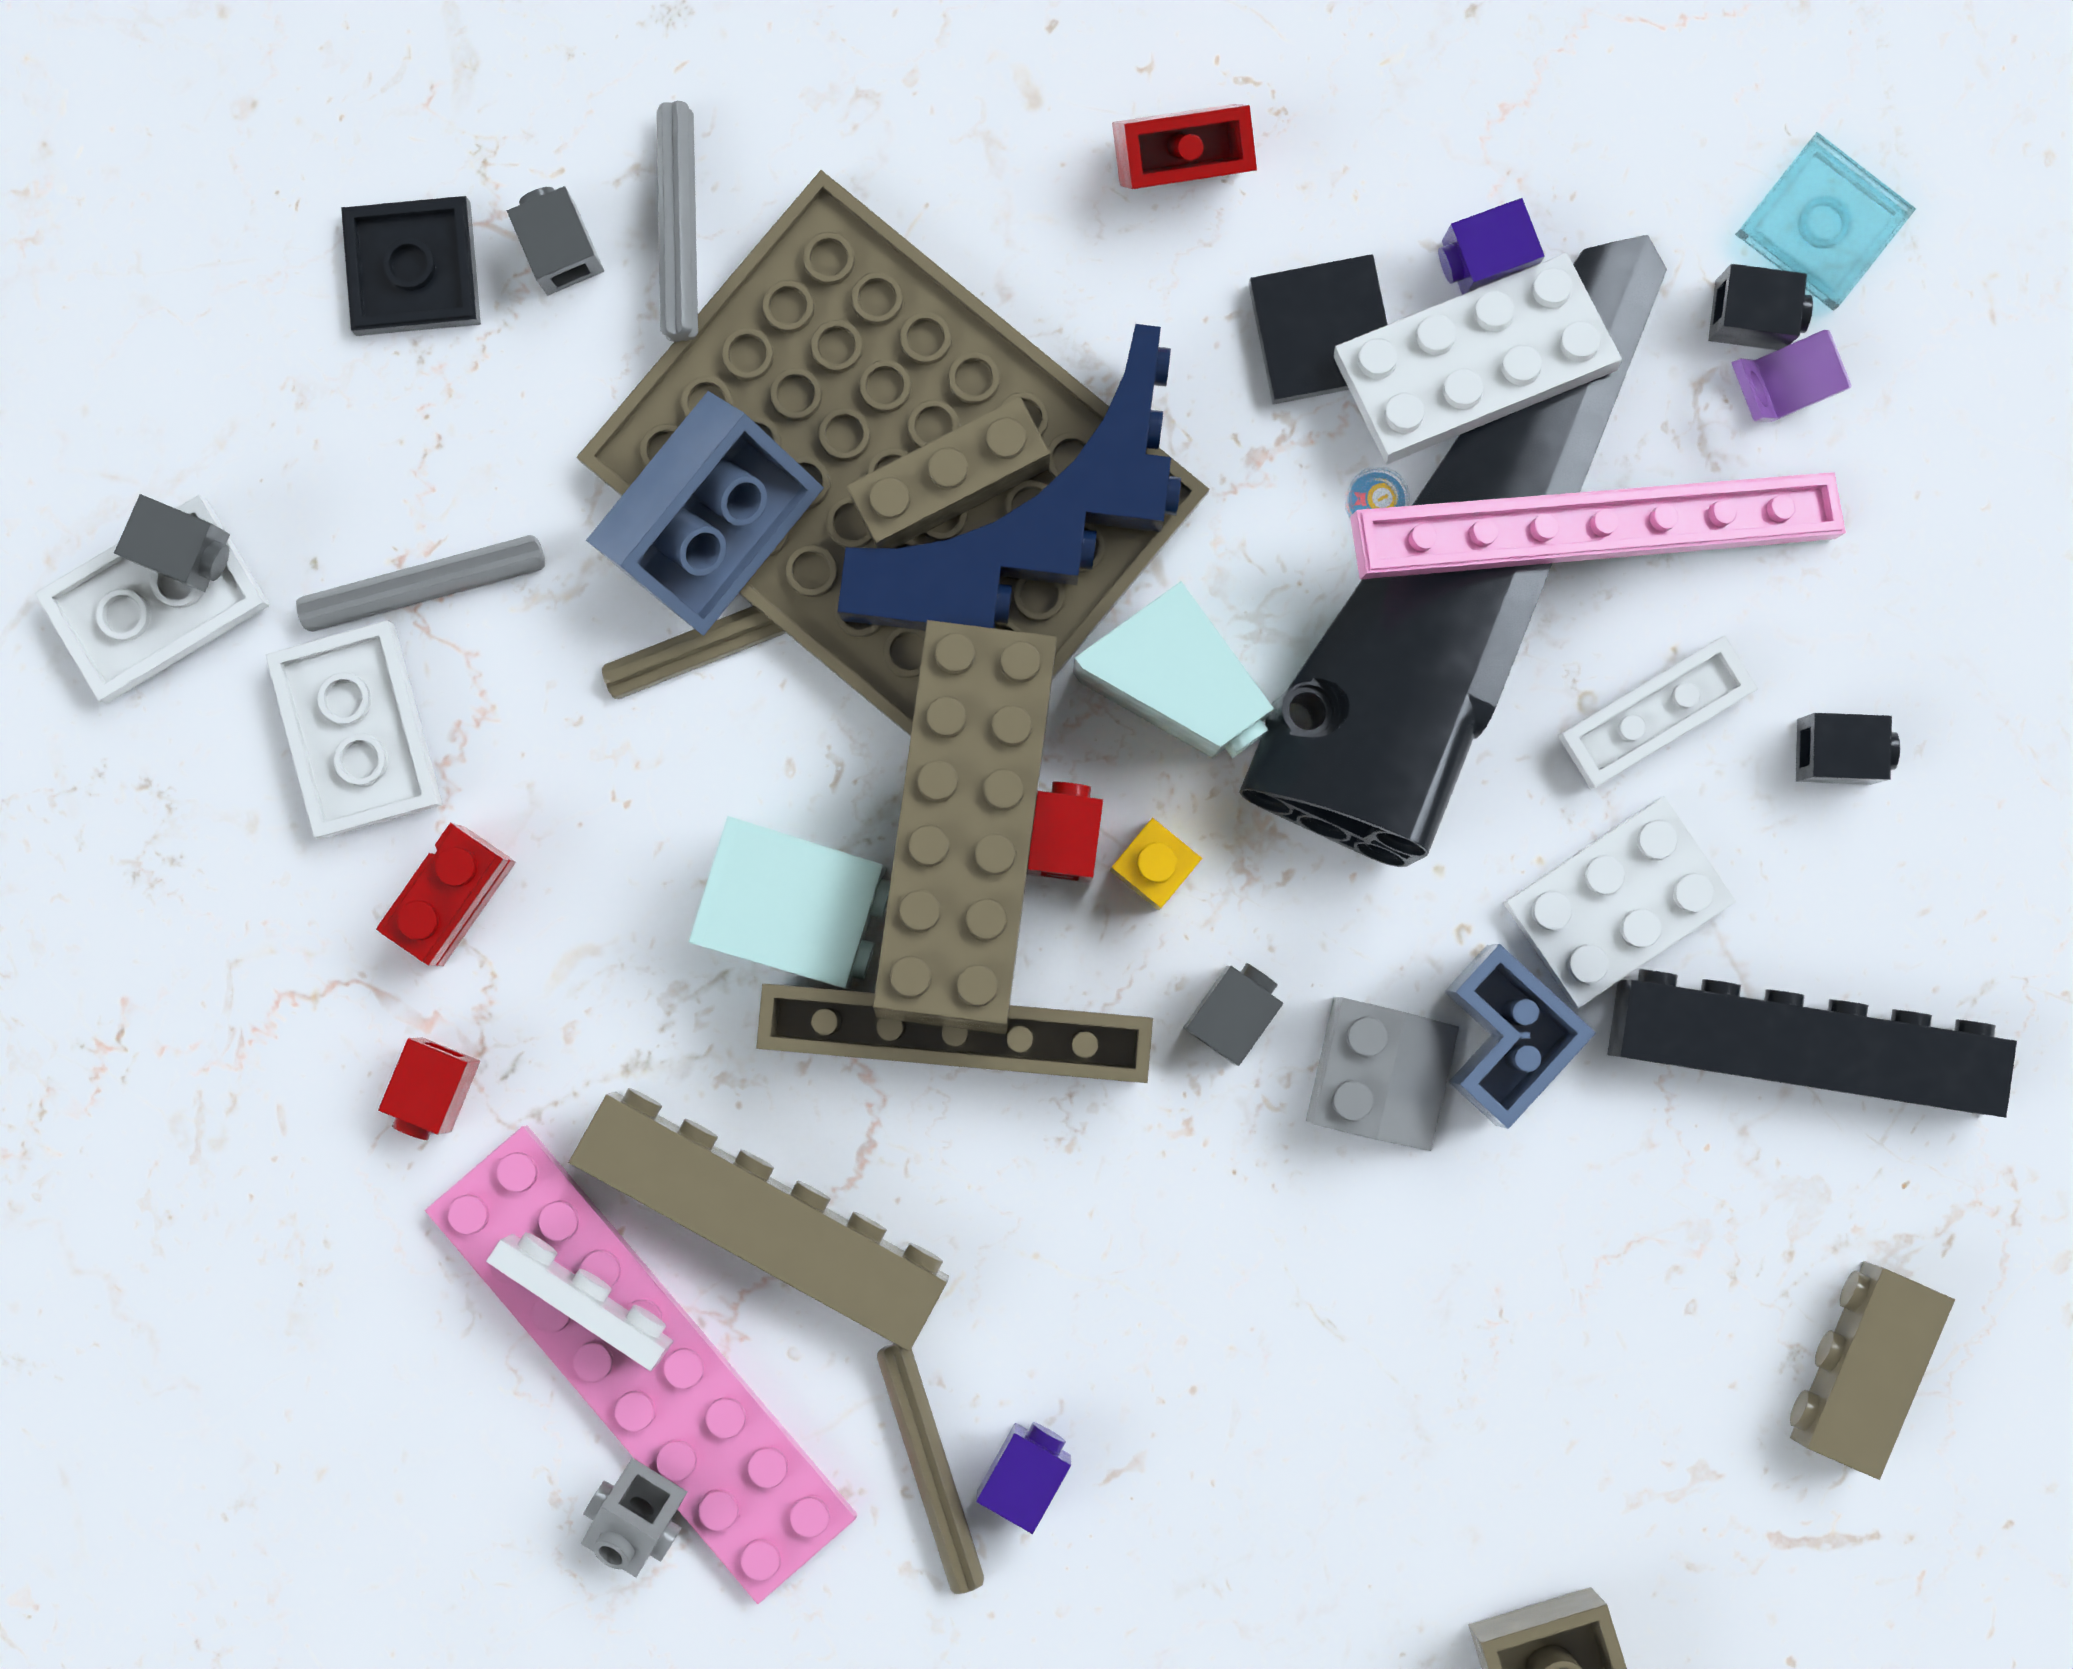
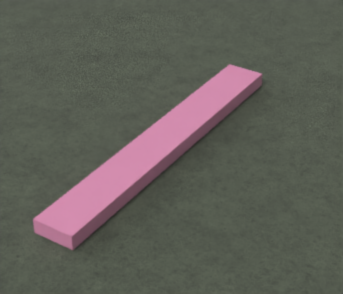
(1595, 525)

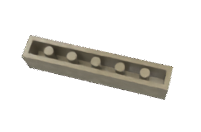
(1035, 1038)
(760, 1218)

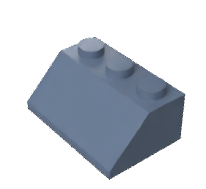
(705, 512)

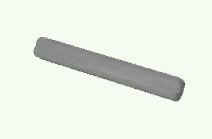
(677, 221)
(420, 583)

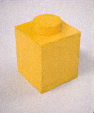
(1155, 864)

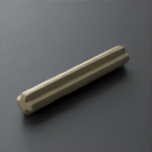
(688, 652)
(930, 1468)

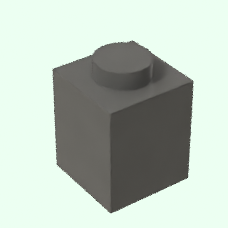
(554, 239)
(174, 543)
(1235, 1012)

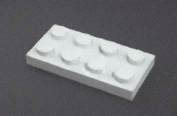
(1476, 358)

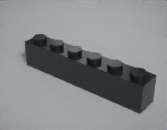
(1812, 1046)

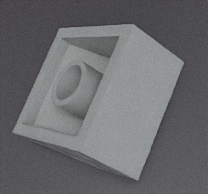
(1382, 1073)

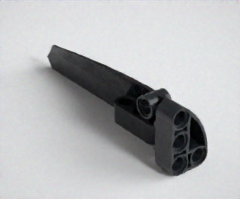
(1426, 656)

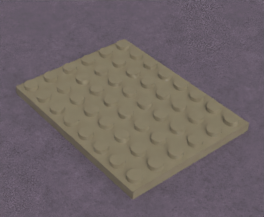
(848, 361)

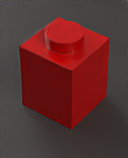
(428, 1088)

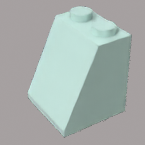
(1178, 676)
(790, 904)

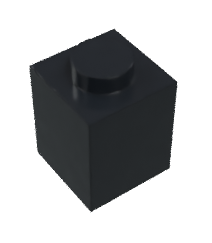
(1759, 307)
(1846, 748)

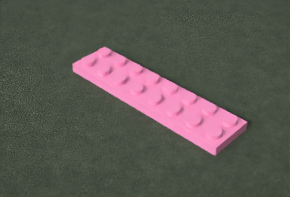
(689, 1417)

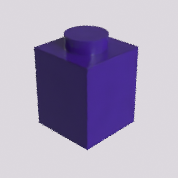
(1490, 246)
(1025, 1475)

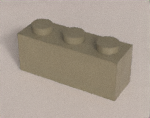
(950, 475)
(1870, 1368)

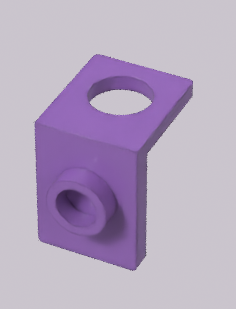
(1792, 377)

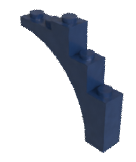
(1043, 538)

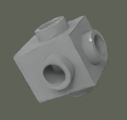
(633, 1518)

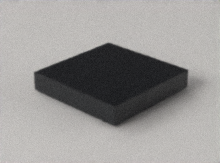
(410, 265)
(1308, 314)

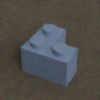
(1529, 1038)

